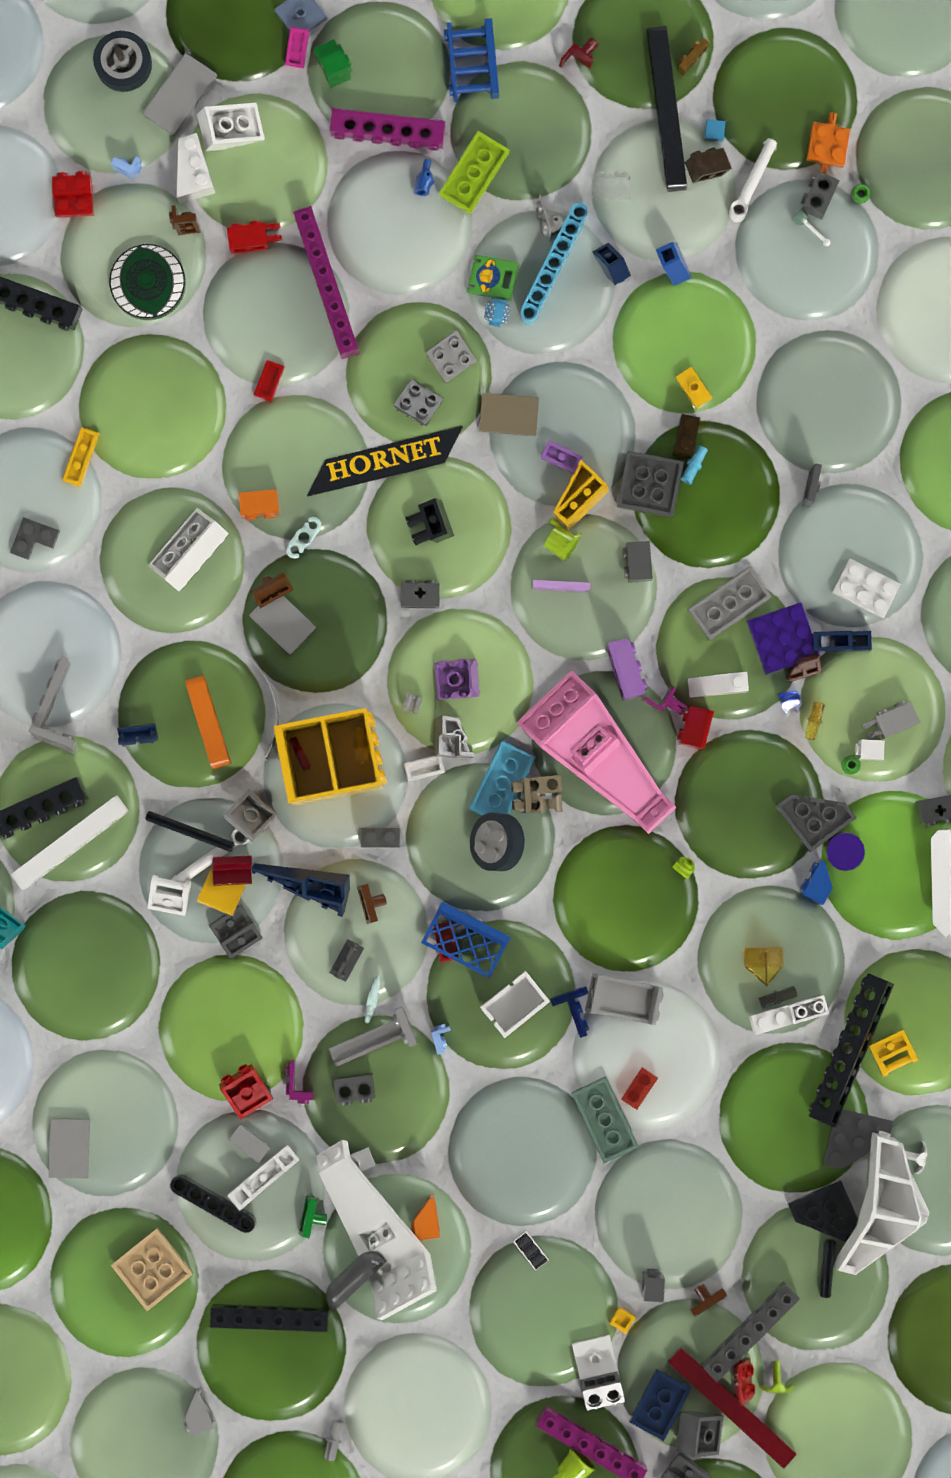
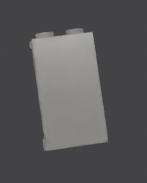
(624, 999)

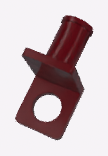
(581, 54)

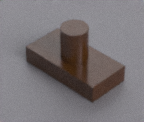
(271, 589)
(370, 903)
(707, 1299)

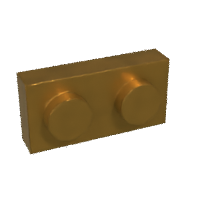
(697, 51)

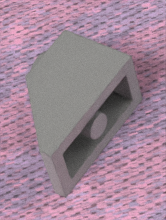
(199, 1415)

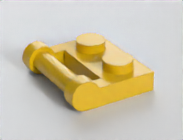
(890, 1047)

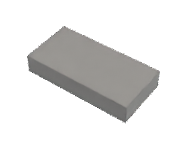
(249, 1143)

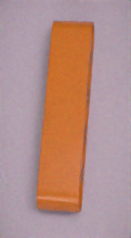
(208, 722)

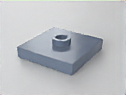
(300, 14)

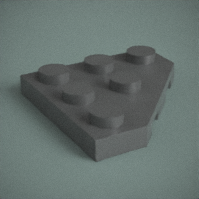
(814, 818)
(852, 1137)

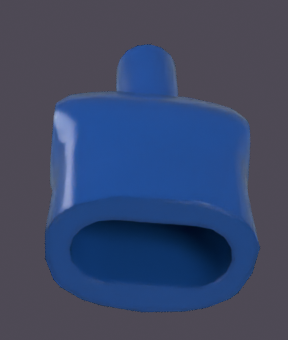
(424, 179)

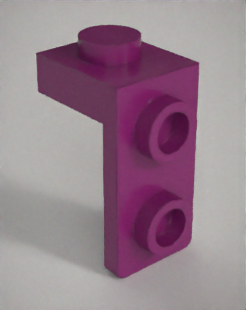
(301, 1096)

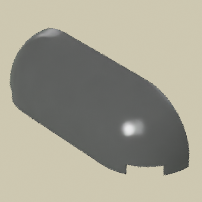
(353, 1278)

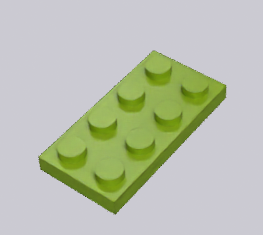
(474, 173)

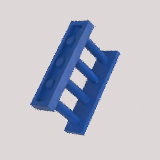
(487, 49)

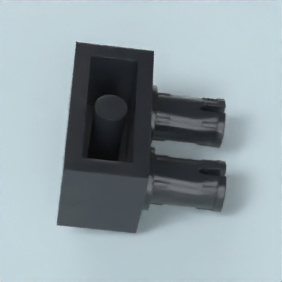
(435, 521)

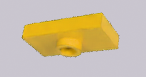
(693, 388)

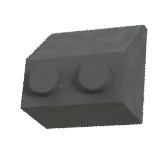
(699, 1434)

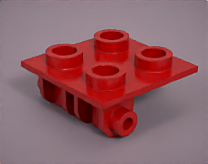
(743, 1387)

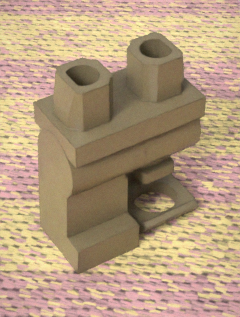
(532, 797)

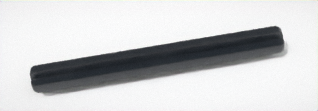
(189, 831)

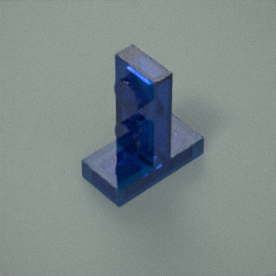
(575, 1008)

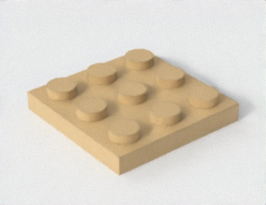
(152, 1269)

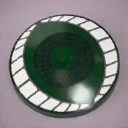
(147, 282)

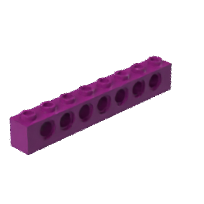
(326, 282)

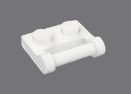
(168, 901)

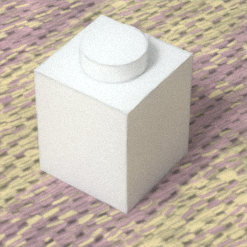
(870, 750)

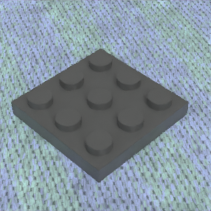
(650, 484)

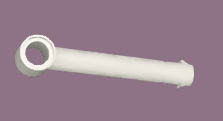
(752, 181)
(206, 860)

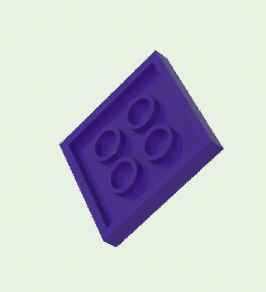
(782, 637)

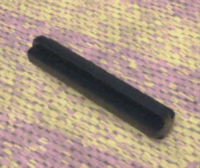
(827, 1268)

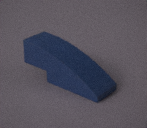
(842, 641)

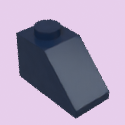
(612, 263)

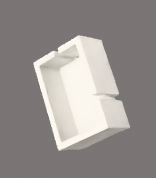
(515, 1004)

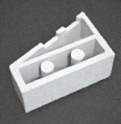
(192, 171)

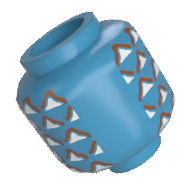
(497, 312)

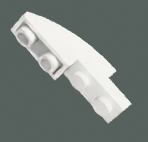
(788, 1014)

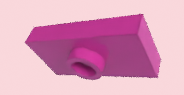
(297, 47)

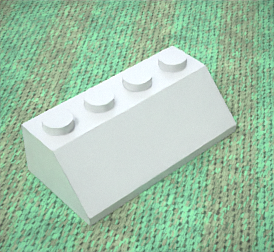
(188, 549)

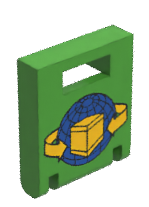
(489, 276)

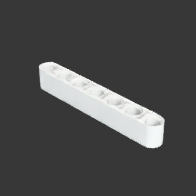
(69, 843)

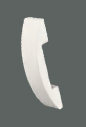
(263, 1177)

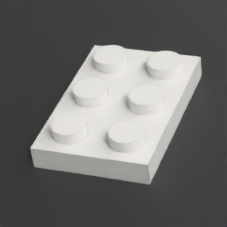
(866, 588)

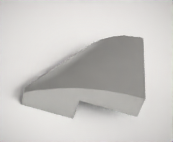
(450, 738)

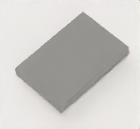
(283, 623)
(69, 1148)

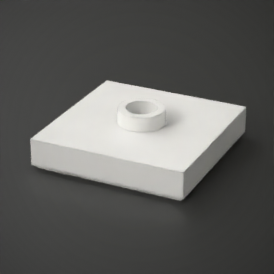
(594, 1357)

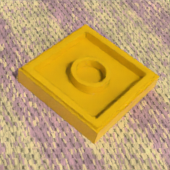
(221, 898)

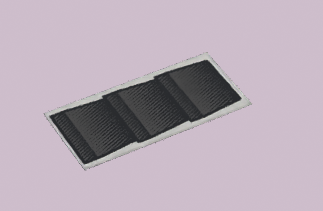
(530, 1250)

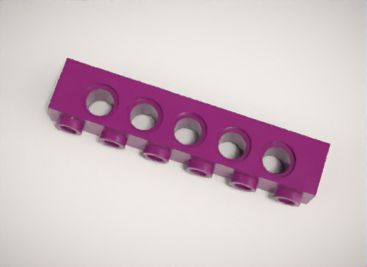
(360, 119)
(589, 1444)

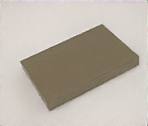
(509, 414)

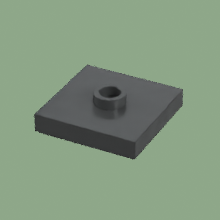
(812, 485)

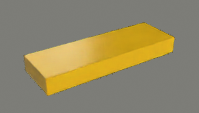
(80, 457)

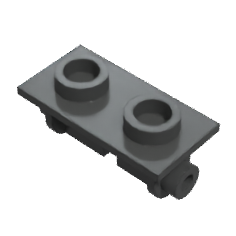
(346, 960)

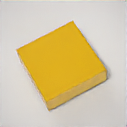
(622, 1319)

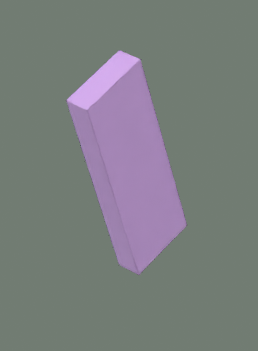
(560, 586)

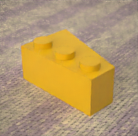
(580, 496)

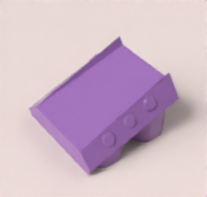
(457, 679)

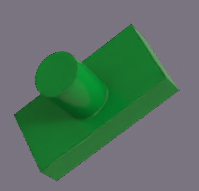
(310, 1217)

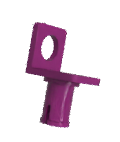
(668, 701)

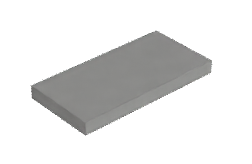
(179, 94)
(729, 603)

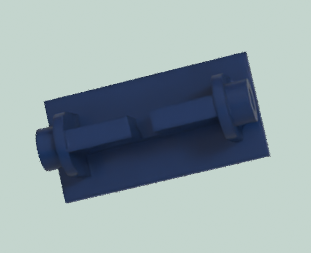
(139, 733)

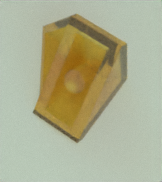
(764, 962)

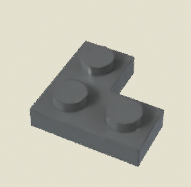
(31, 533)

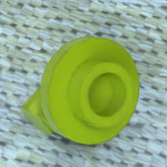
(684, 866)

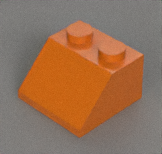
(426, 1220)

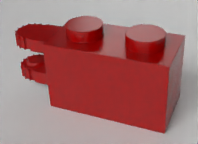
(251, 236)

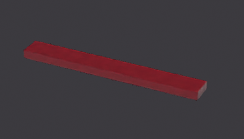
(730, 1406)

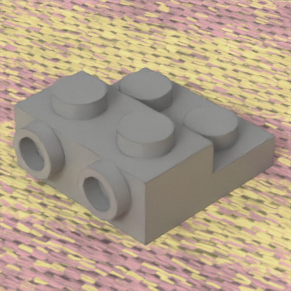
(250, 815)

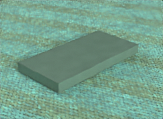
(604, 1119)

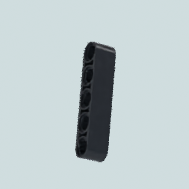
(203, 1203)

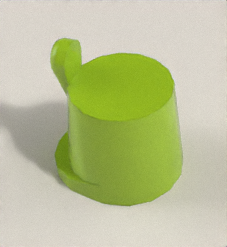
(561, 541)
(575, 1466)

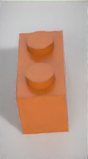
(259, 504)

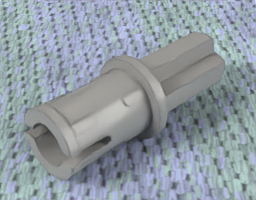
(333, 1440)

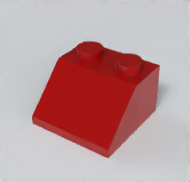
(695, 727)

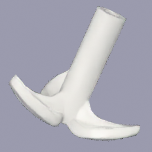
(919, 1158)

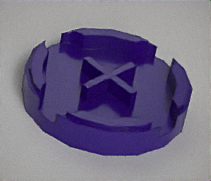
(845, 851)

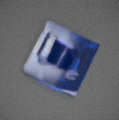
(790, 700)

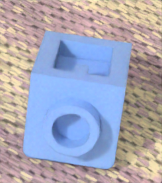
(123, 166)
(440, 1042)

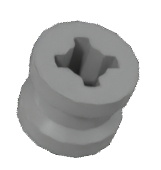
(412, 703)

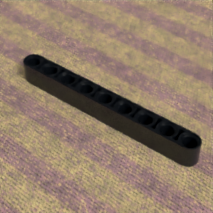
(667, 109)

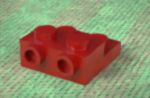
(73, 194)
(245, 1090)

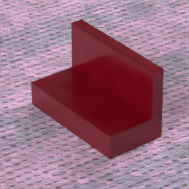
(232, 870)

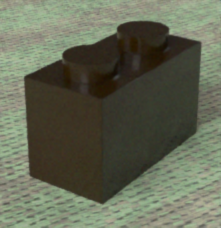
(708, 164)
(686, 436)

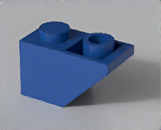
(673, 263)
(818, 885)

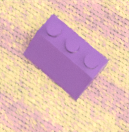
(626, 669)

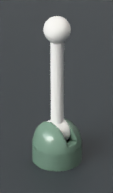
(802, 218)

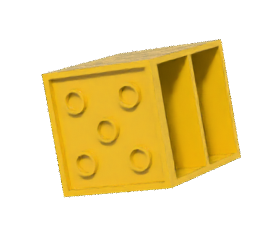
(331, 755)

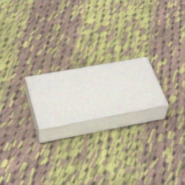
(424, 768)

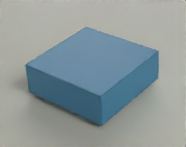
(715, 130)

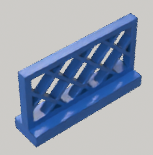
(473, 924)

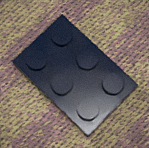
(660, 1404)

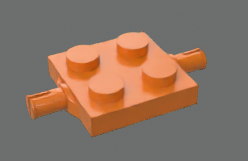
(828, 144)

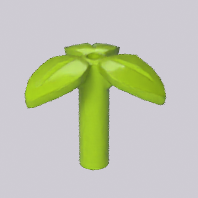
(777, 1386)

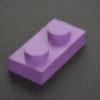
(561, 457)

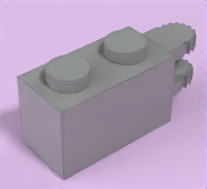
(893, 721)

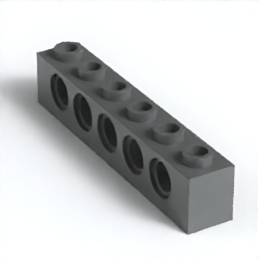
(750, 1331)

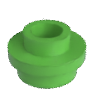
(860, 188)
(846, 769)

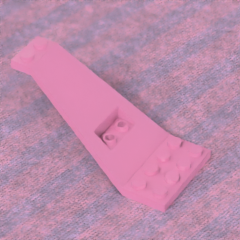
(571, 723)

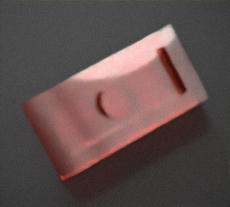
(639, 1088)

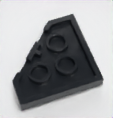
(826, 1211)

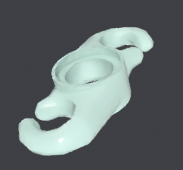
(311, 532)
(372, 999)

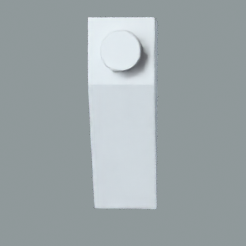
(718, 685)

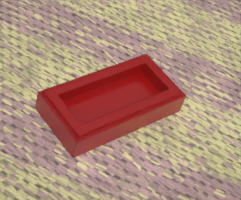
(269, 381)
(446, 934)

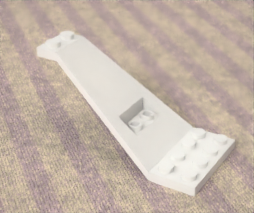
(377, 1229)

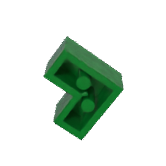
(333, 63)

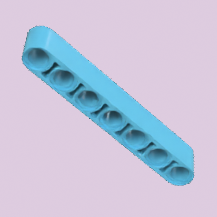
(557, 255)

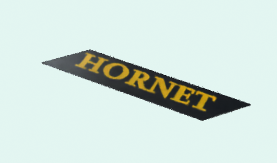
(385, 461)

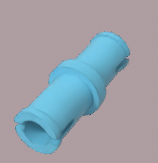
(694, 464)

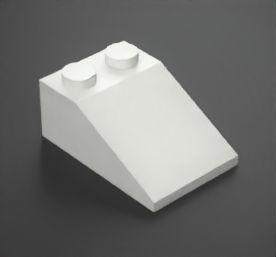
(230, 126)

